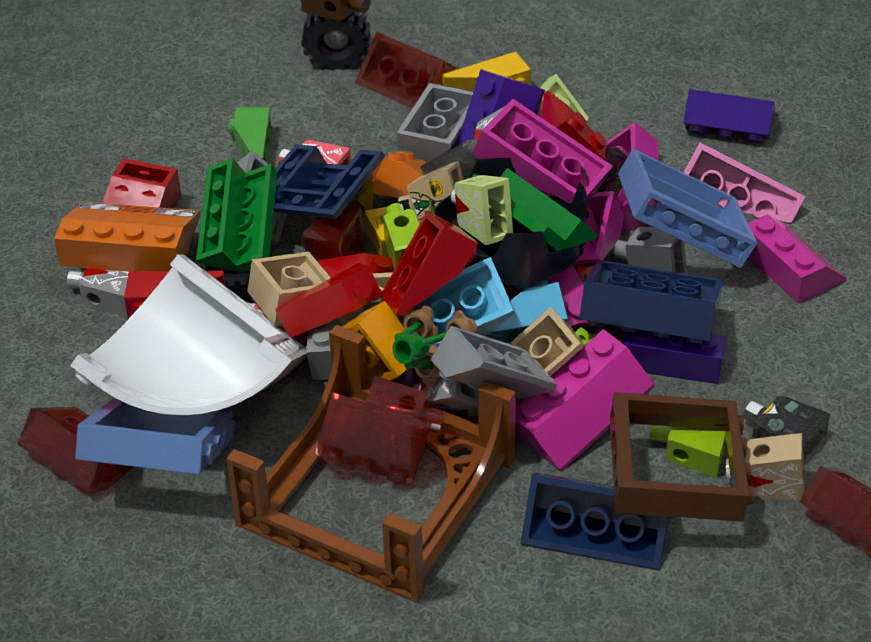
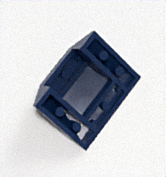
(321, 189)

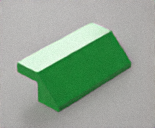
(541, 213)
(236, 216)

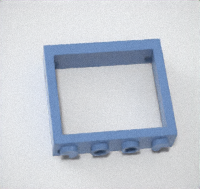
(686, 208)
(152, 439)

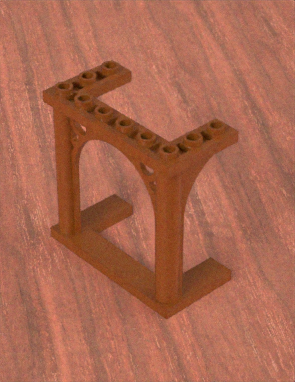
(408, 547)

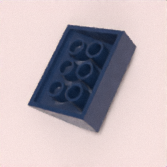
(651, 301)

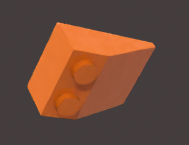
(397, 173)

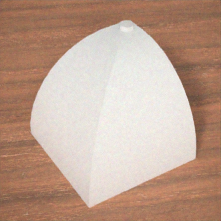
(190, 348)

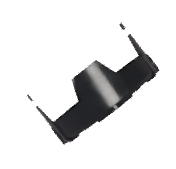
(522, 255)

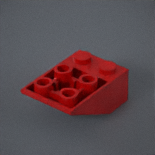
(143, 185)

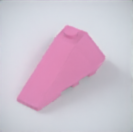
(752, 190)

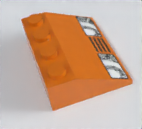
(124, 236)

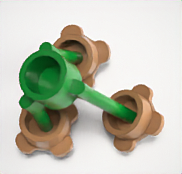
(412, 347)

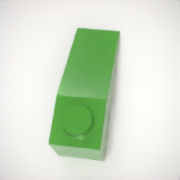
(252, 130)

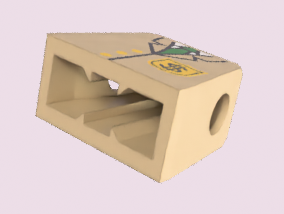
(420, 189)

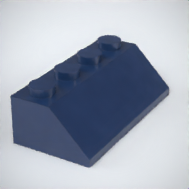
(582, 520)

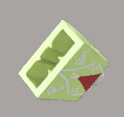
(484, 207)

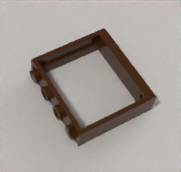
(676, 498)

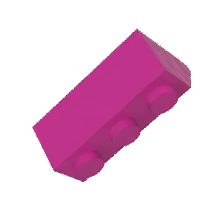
(791, 260)

